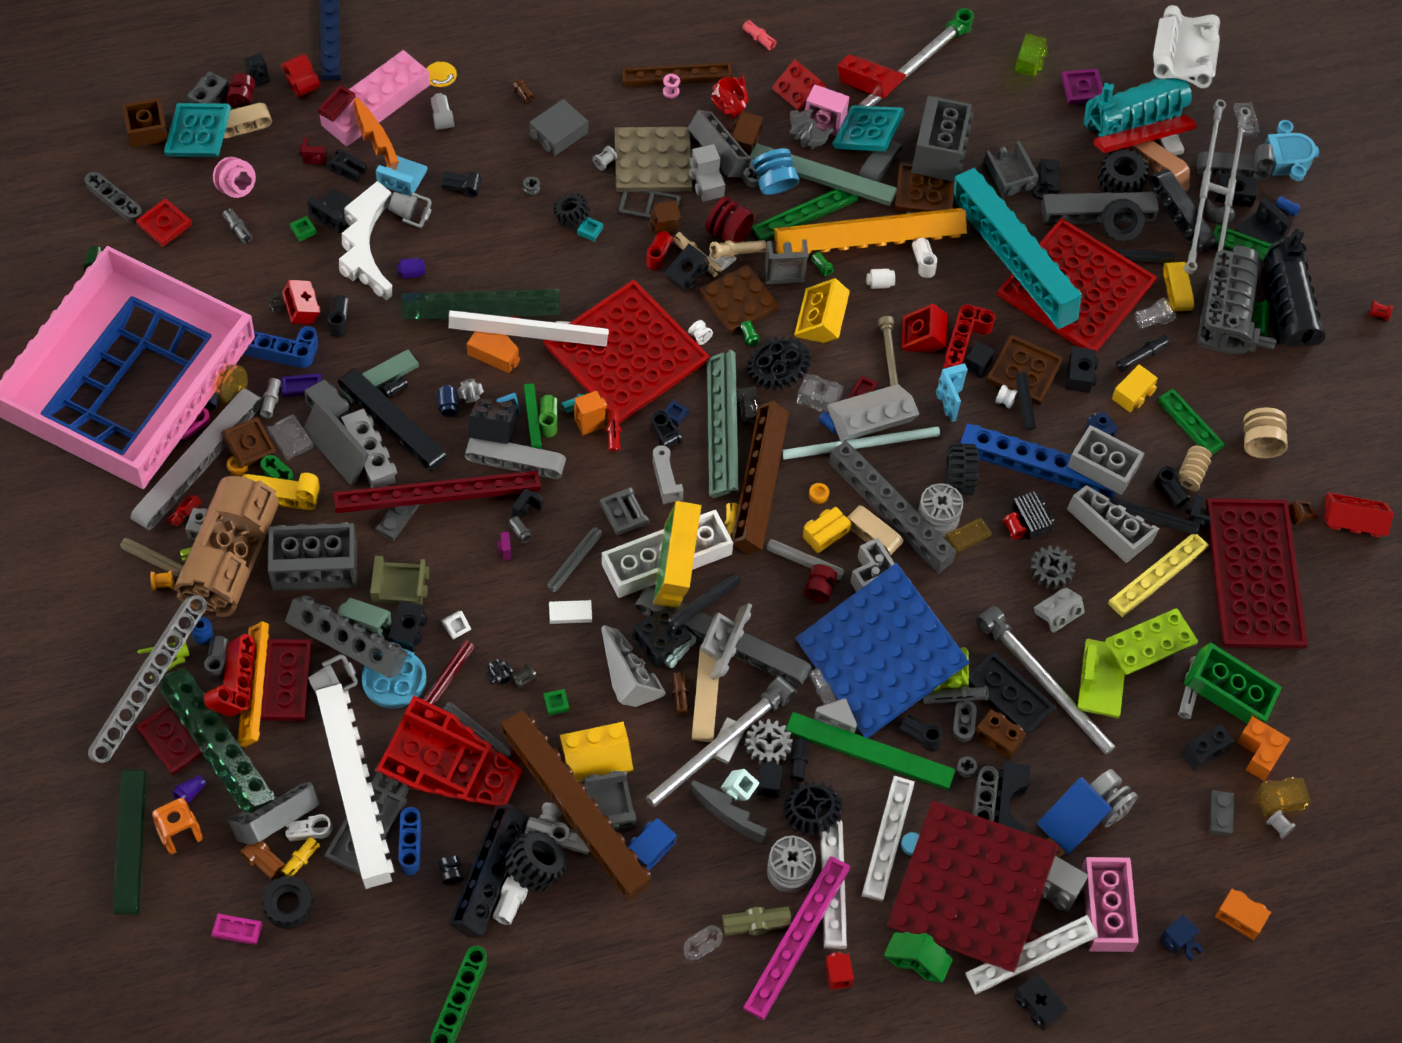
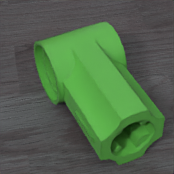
(548, 415)

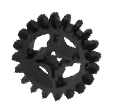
(802, 816)

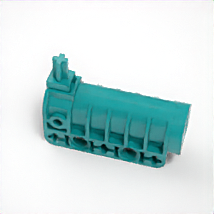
(1137, 106)

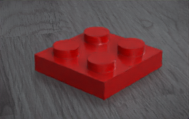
(164, 222)

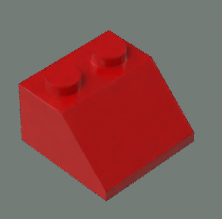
(925, 330)

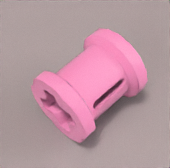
(667, 90)

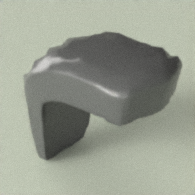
(1216, 214)

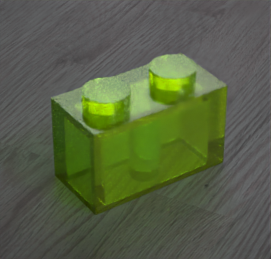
(1031, 55)

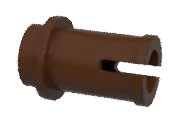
(520, 87)

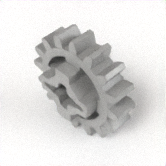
(778, 740)

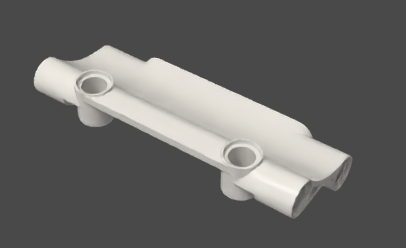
(1186, 47)

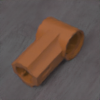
(261, 856)

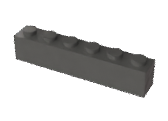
(1088, 207)

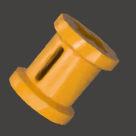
(162, 580)

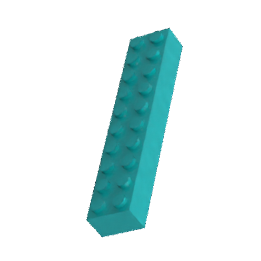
(1017, 248)

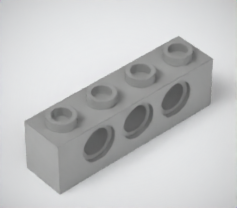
(376, 475)

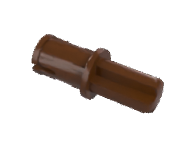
(680, 693)

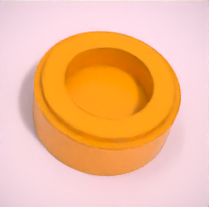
(234, 469)
(818, 493)

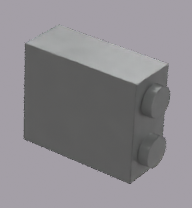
(558, 127)

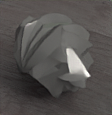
(806, 129)

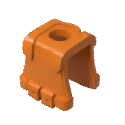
(166, 829)

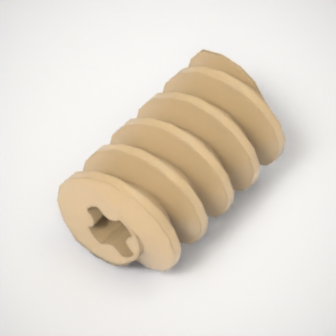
(1194, 467)

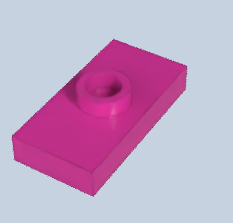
(236, 929)

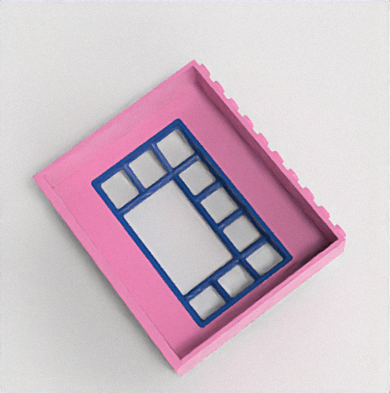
(81, 335)

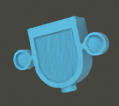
(1291, 151)

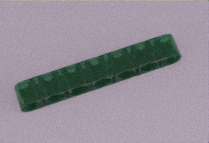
(130, 842)

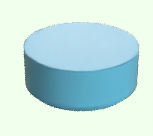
(909, 842)

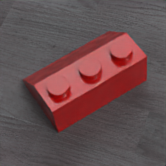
(869, 76)
(1358, 514)

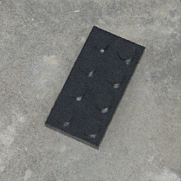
(1011, 693)

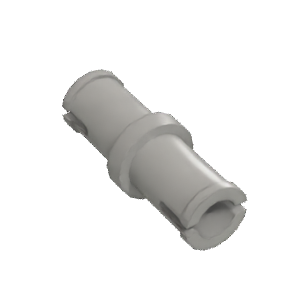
(270, 398)

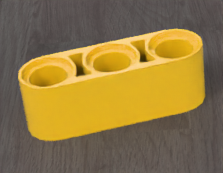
(1178, 286)

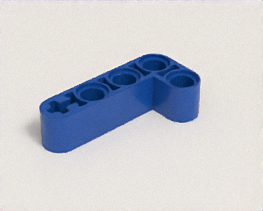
(291, 349)

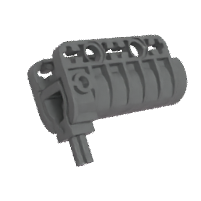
(1233, 305)

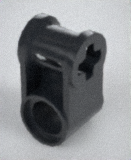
(665, 433)

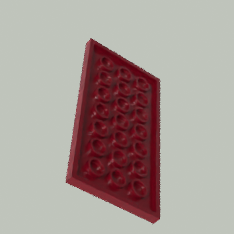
(1256, 574)

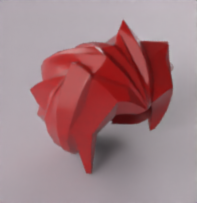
(730, 96)

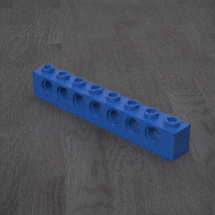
(1028, 463)

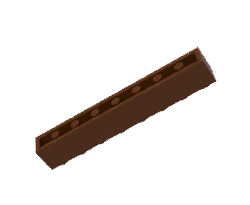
(760, 478)

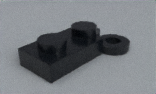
(1048, 178)

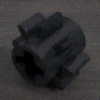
(499, 672)

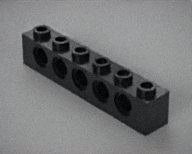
(488, 871)

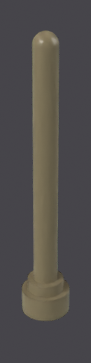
(886, 325)

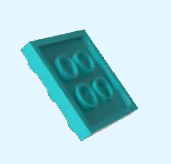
(868, 128)
(197, 130)

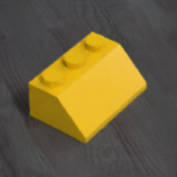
(822, 311)
(597, 751)

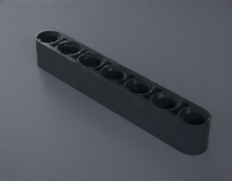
(392, 420)

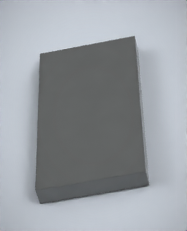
(335, 442)

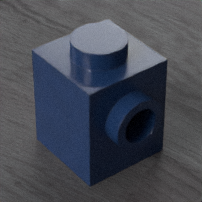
(1102, 422)

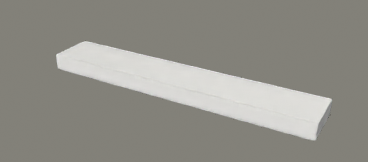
(888, 839)
(835, 917)
(1035, 953)

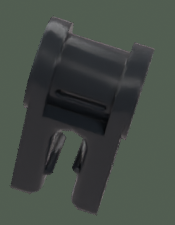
(347, 165)

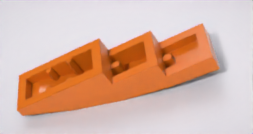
(371, 129)

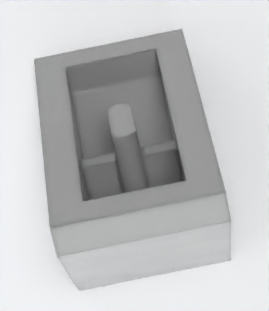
(837, 714)

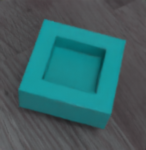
(590, 229)

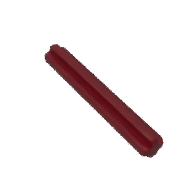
(449, 672)

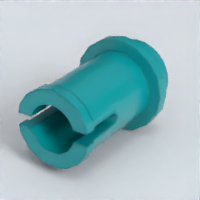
(569, 405)

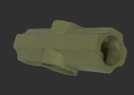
(756, 921)

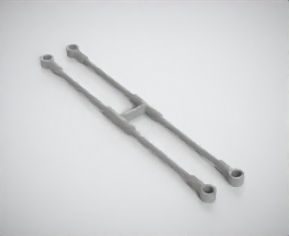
(1243, 115)

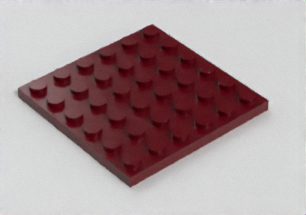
(973, 886)

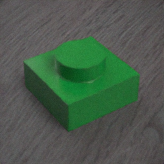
(303, 228)
(556, 702)

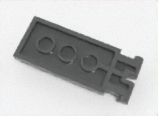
(390, 802)

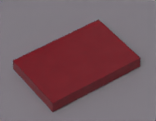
(168, 739)

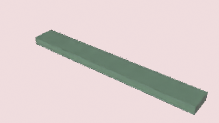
(837, 178)

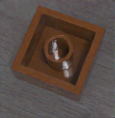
(145, 122)

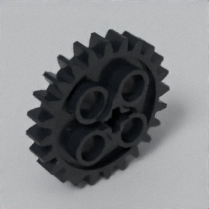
(779, 363)

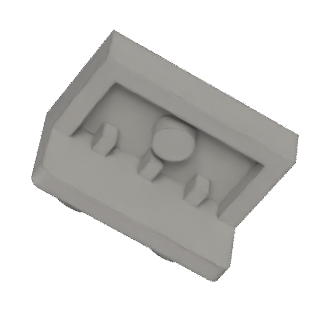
(1060, 608)

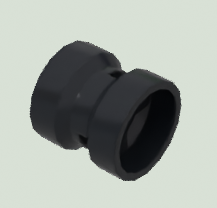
(451, 870)

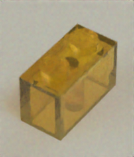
(1283, 795)

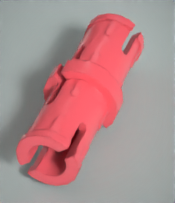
(759, 35)

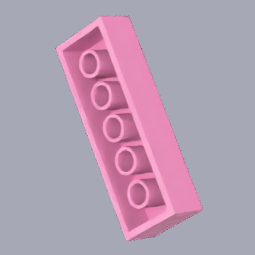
(381, 93)

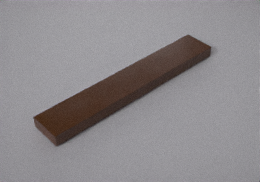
(687, 73)

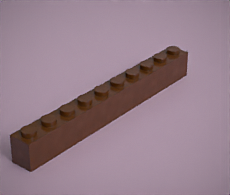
(576, 805)

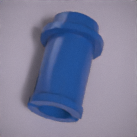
(1288, 206)
(827, 421)

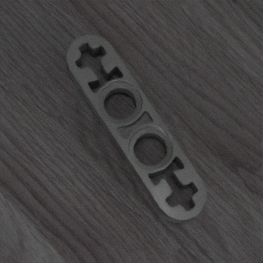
(112, 198)

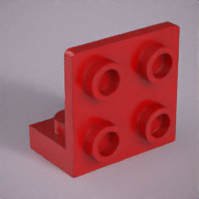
(796, 84)

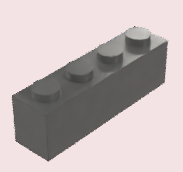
(709, 131)

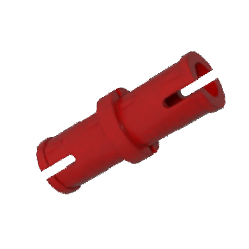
(613, 430)

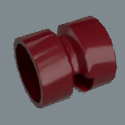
(240, 90)
(820, 583)

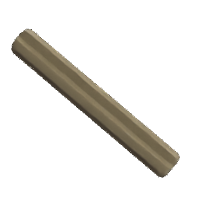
(151, 556)

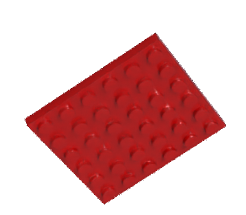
(1105, 278)
(642, 356)

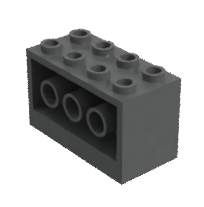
(942, 138)
(312, 556)

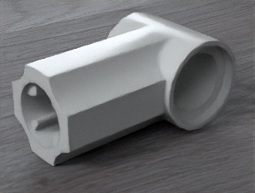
(441, 113)

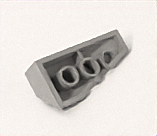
(628, 676)

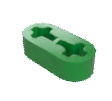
(280, 468)

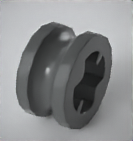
(531, 190)
(966, 774)

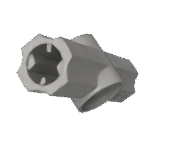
(570, 841)

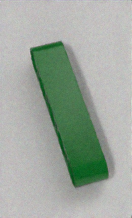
(463, 990)

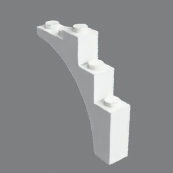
(361, 217)

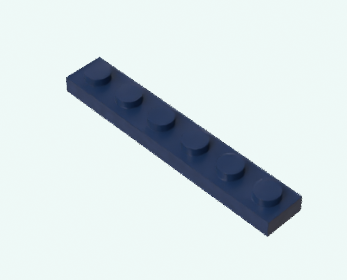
(330, 39)

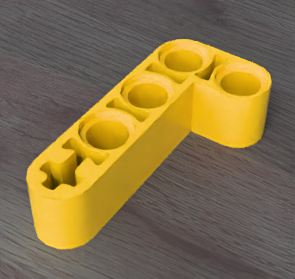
(293, 494)

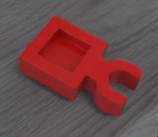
(184, 509)

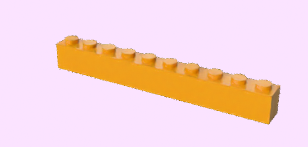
(873, 231)

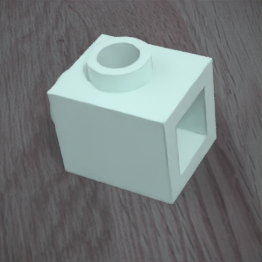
(739, 785)

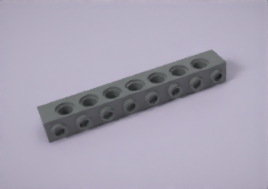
(892, 507)

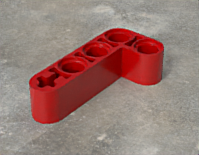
(974, 323)
(236, 690)

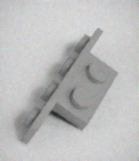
(722, 639)

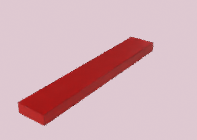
(1145, 133)

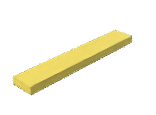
(1158, 574)

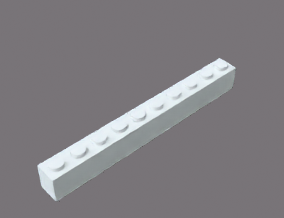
(354, 787)

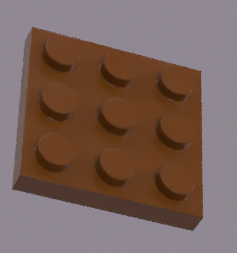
(921, 192)
(738, 298)
(1029, 358)

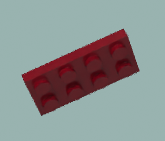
(286, 680)

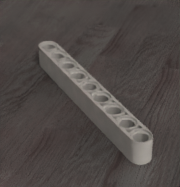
(194, 461)
(138, 683)

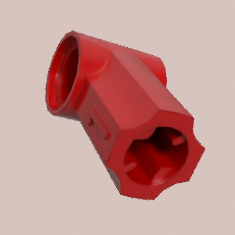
(658, 250)

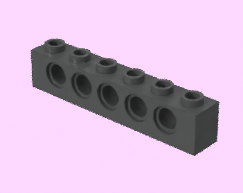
(300, 617)

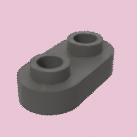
(964, 722)

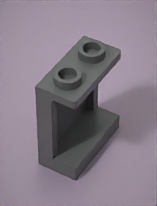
(612, 797)

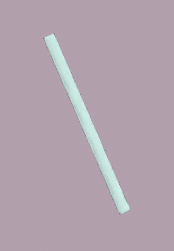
(862, 442)

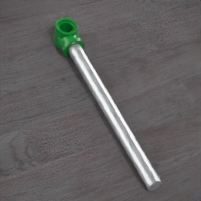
(955, 28)

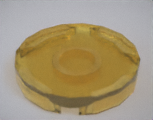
(231, 382)

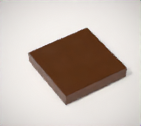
(248, 442)

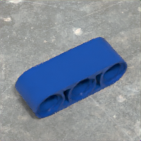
(408, 831)

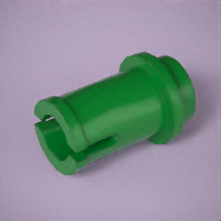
(822, 264)
(751, 337)

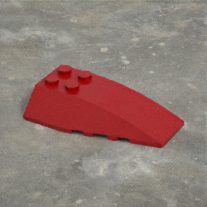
(447, 758)

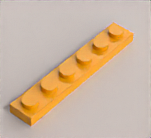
(250, 718)

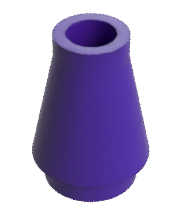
(189, 789)

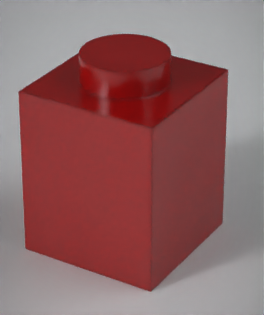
(839, 970)

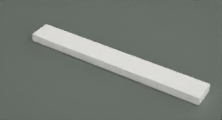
(528, 328)

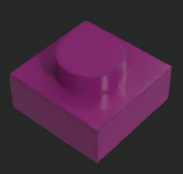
(504, 546)

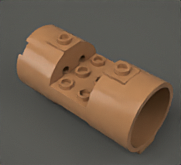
(227, 544)

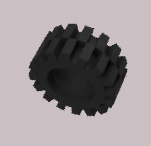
(571, 210)

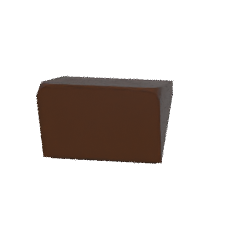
(1301, 512)

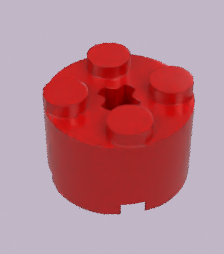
(300, 75)

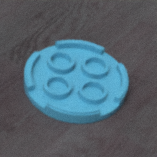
(397, 690)

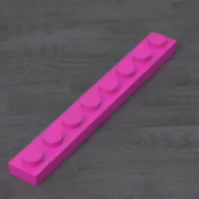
(796, 938)

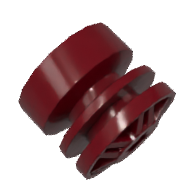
(729, 220)

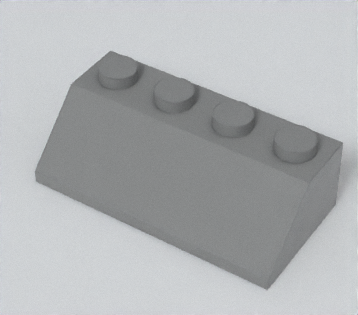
(872, 412)

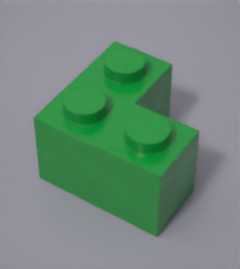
(919, 954)

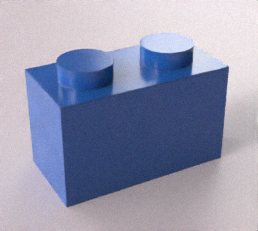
(652, 843)

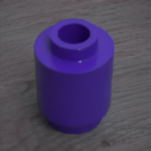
(411, 268)

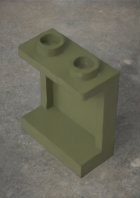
(399, 582)

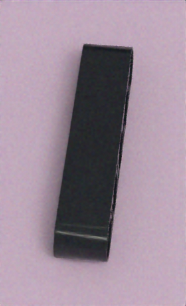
(1181, 209)

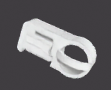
(305, 828)

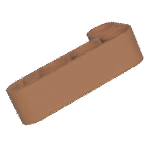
(1161, 159)

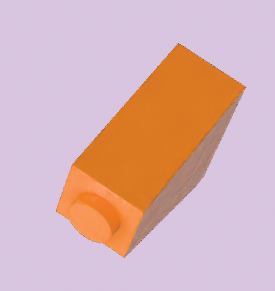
(494, 350)

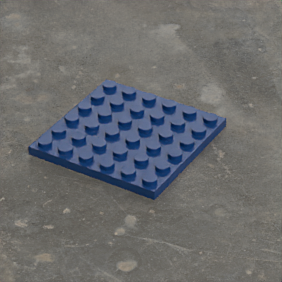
(882, 650)

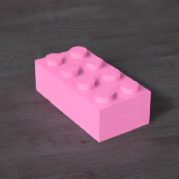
(1110, 904)

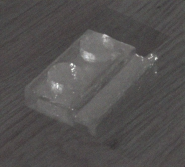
(290, 437)

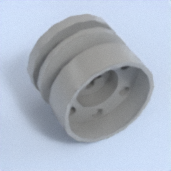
(941, 507)
(1121, 802)
(791, 875)

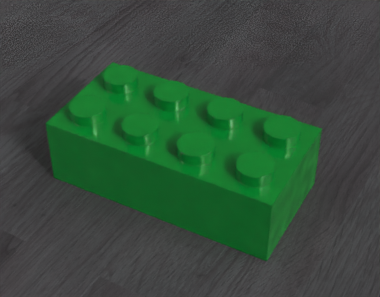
(1232, 684)

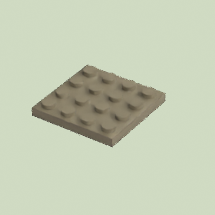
(653, 159)

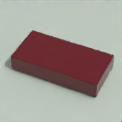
(336, 103)

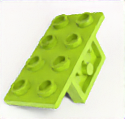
(1151, 641)
(1100, 681)

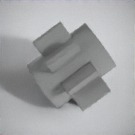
(470, 390)

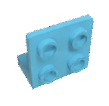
(404, 178)
(949, 386)

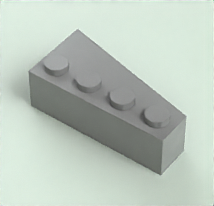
(1111, 523)

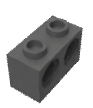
(209, 90)

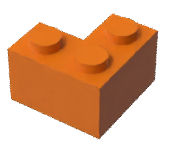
(1266, 745)

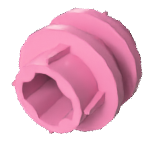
(234, 177)

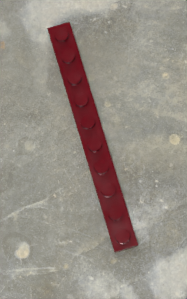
(436, 492)

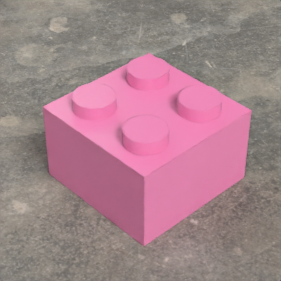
(829, 108)

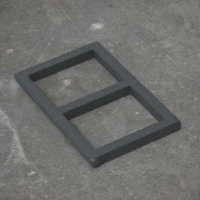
(646, 215)

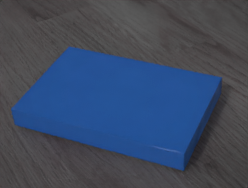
(1074, 815)

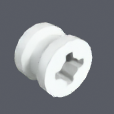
(700, 332)
(1006, 396)

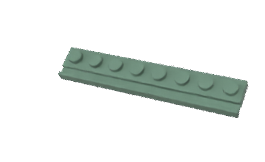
(722, 424)

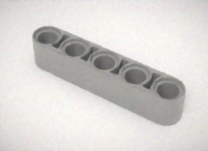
(515, 457)

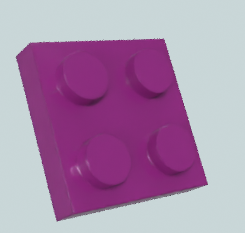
(1081, 85)

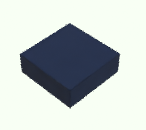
(676, 412)

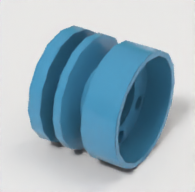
(775, 171)

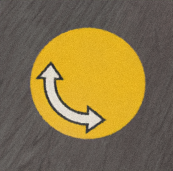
(441, 74)

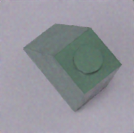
(372, 617)

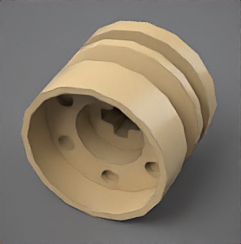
(1265, 433)

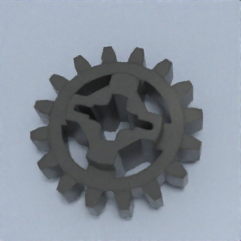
(1052, 567)

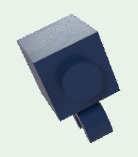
(1180, 936)

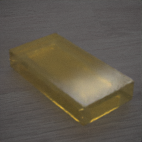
(968, 535)

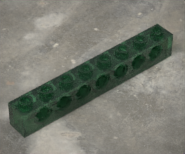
(494, 303)
(215, 741)

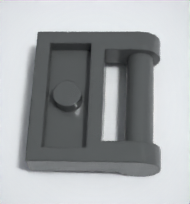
(618, 513)

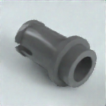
(523, 533)

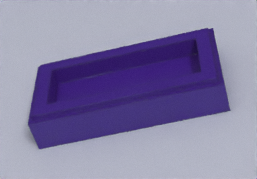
(296, 385)

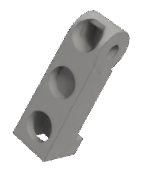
(668, 489)

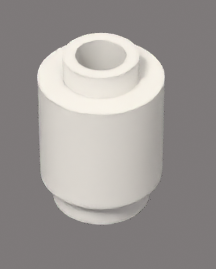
(880, 278)

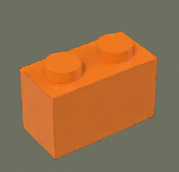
(590, 412)
(1243, 914)

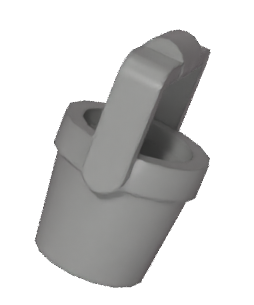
(404, 206)
(326, 677)

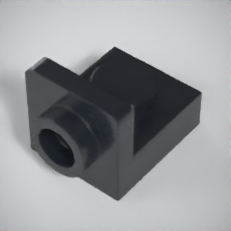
(525, 501)

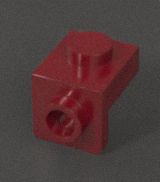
(312, 154)

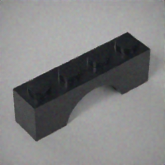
(1013, 782)

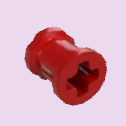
(1376, 306)
(1014, 526)

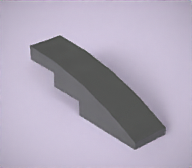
(721, 806)

